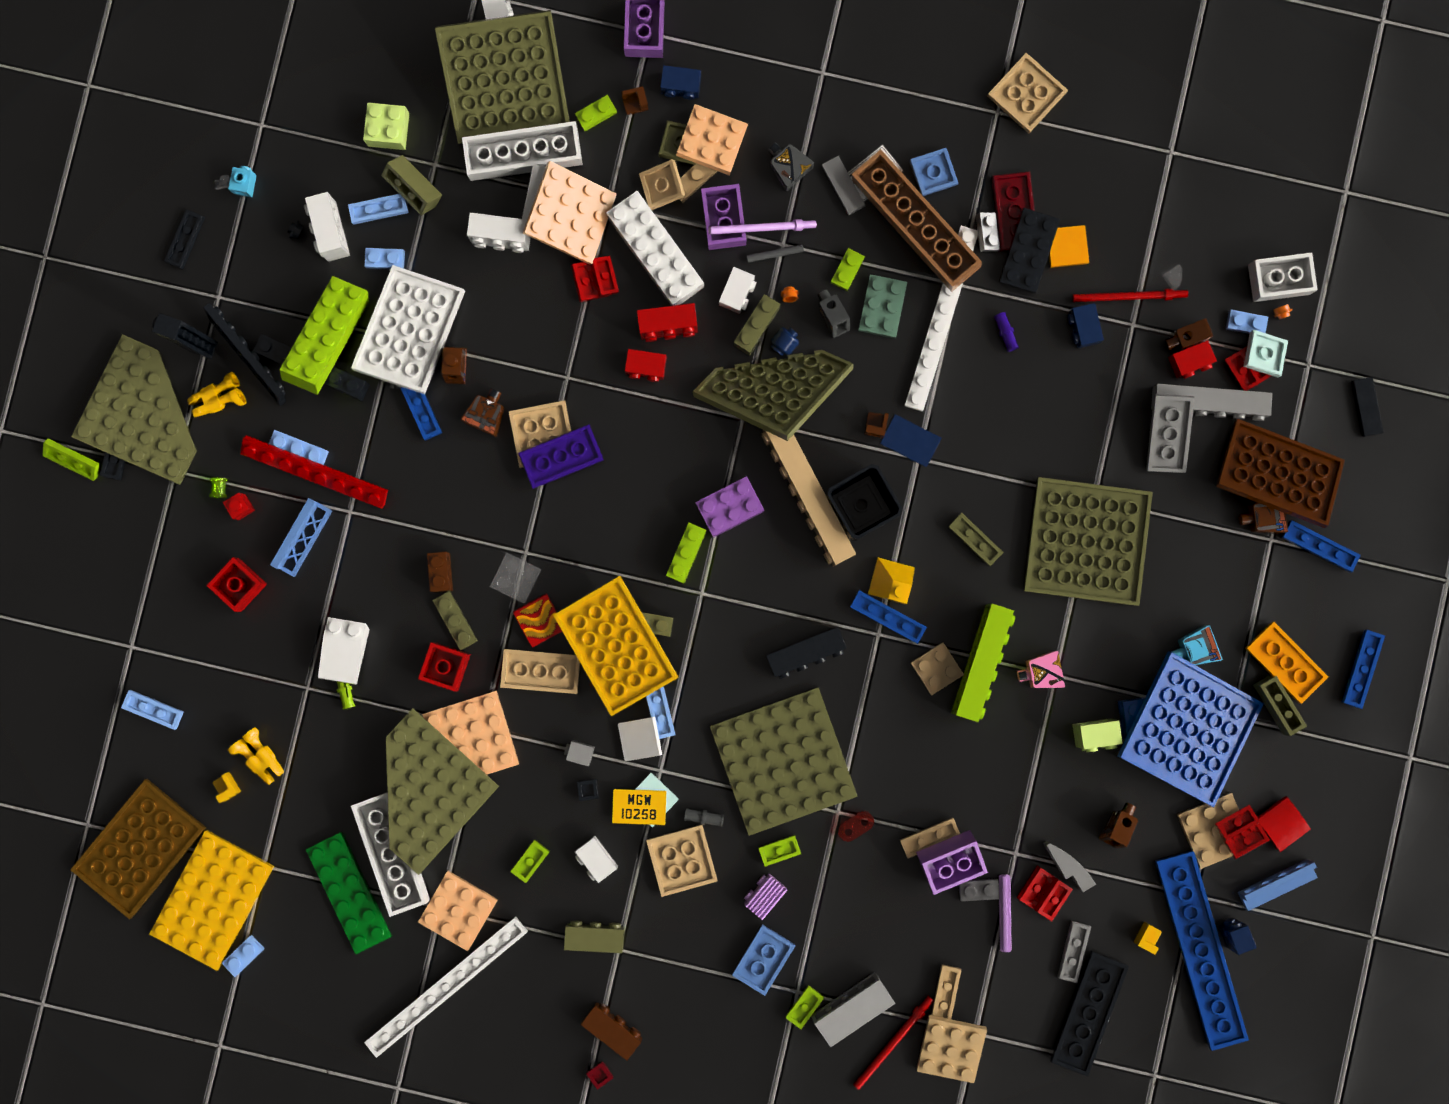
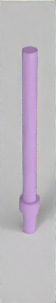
(796, 225)

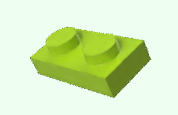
(596, 113)
(847, 269)
(779, 850)
(530, 861)
(804, 1007)

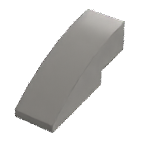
(1070, 867)

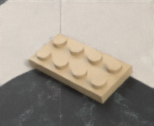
(540, 671)

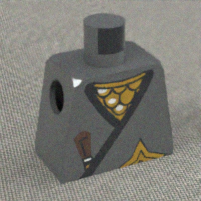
(789, 164)
(833, 314)

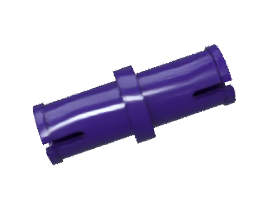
(1006, 332)

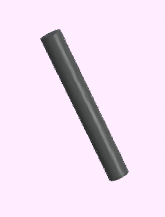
(775, 253)

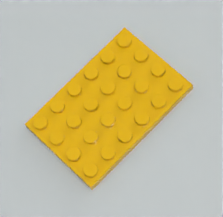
(615, 646)
(211, 900)

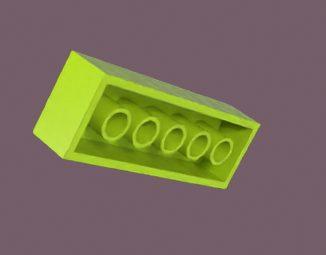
(324, 335)
(983, 662)

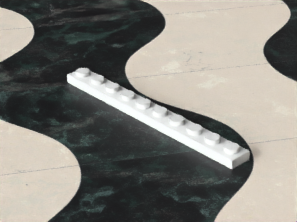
(936, 336)
(446, 987)

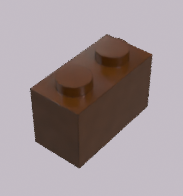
(439, 572)

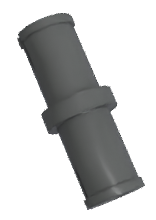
(704, 817)

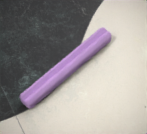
(1005, 913)

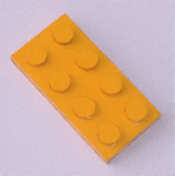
(1287, 661)

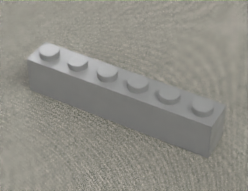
(1222, 401)

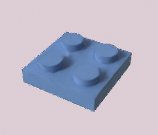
(934, 172)

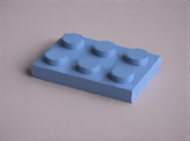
(763, 960)

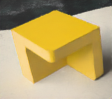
(226, 787)
(1148, 937)

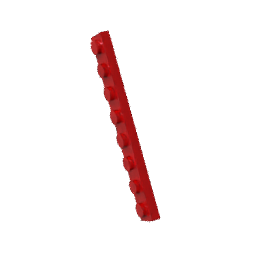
(314, 472)

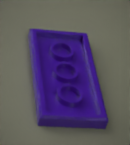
(560, 456)

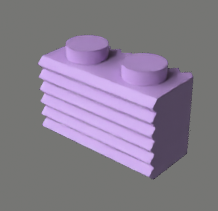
(764, 896)

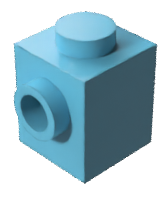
(242, 181)

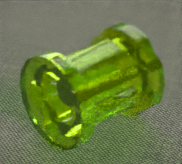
(218, 487)

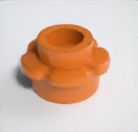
(789, 294)
(1282, 312)

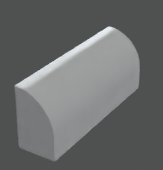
(852, 1009)

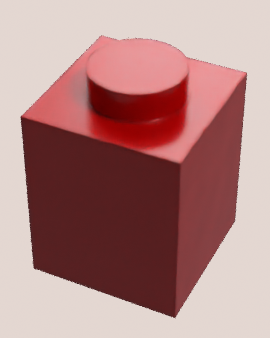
(238, 506)

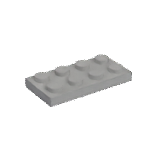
(1170, 433)

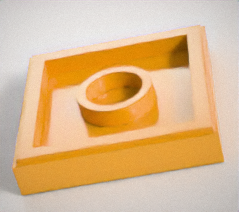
(1069, 247)

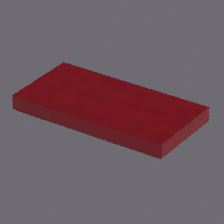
(1011, 195)

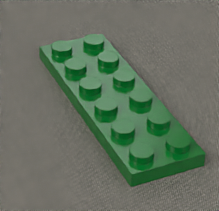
(348, 893)

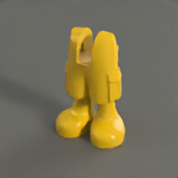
(211, 396)
(263, 759)

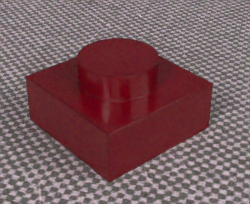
(599, 1075)

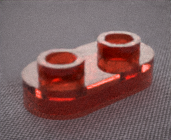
(855, 825)

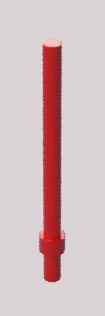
(1167, 294)
(918, 1013)

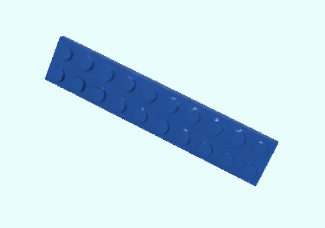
(1201, 950)

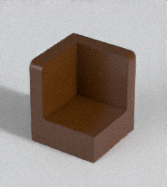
(634, 100)
(876, 424)

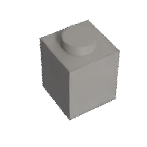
(579, 753)

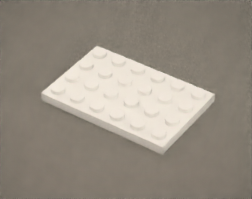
(408, 329)

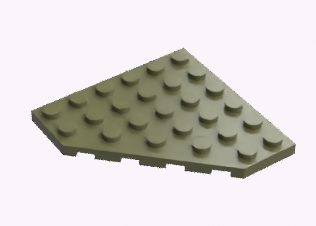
(775, 392)
(138, 414)
(429, 790)

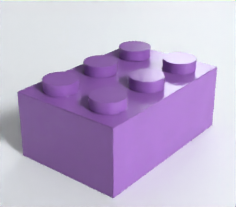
(644, 28)
(723, 208)
(730, 507)
(951, 862)

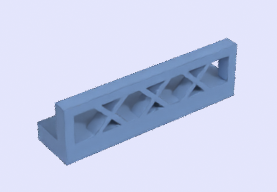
(295, 533)
(1278, 884)

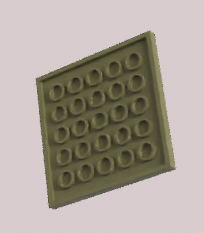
(502, 74)
(1088, 541)
(783, 761)

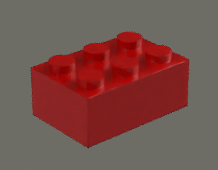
(667, 322)

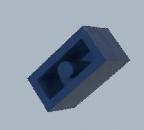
(680, 82)
(1085, 325)
(1237, 936)

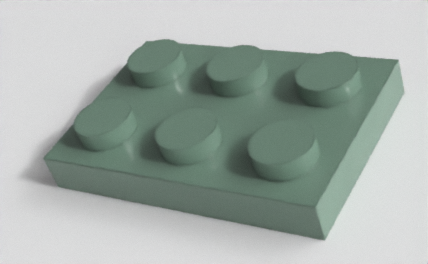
(882, 306)

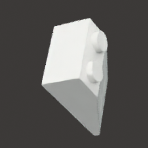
(342, 650)

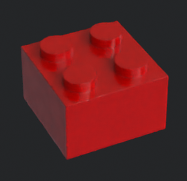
(236, 584)
(444, 666)

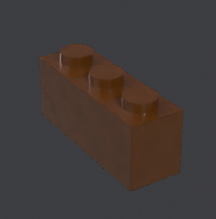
(612, 1030)

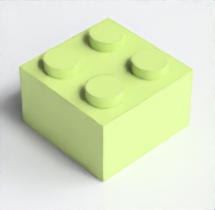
(386, 126)
(1097, 734)

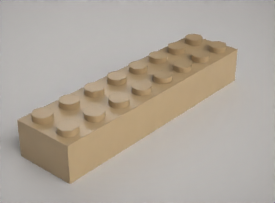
(811, 498)

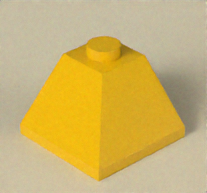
(891, 581)

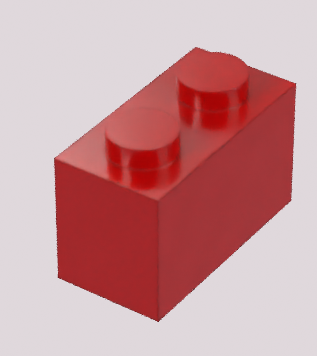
(1192, 359)
(645, 365)

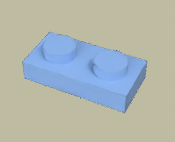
(384, 258)
(1246, 322)
(243, 956)

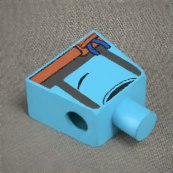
(1199, 646)

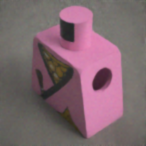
(1043, 671)

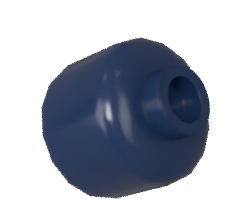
(785, 341)

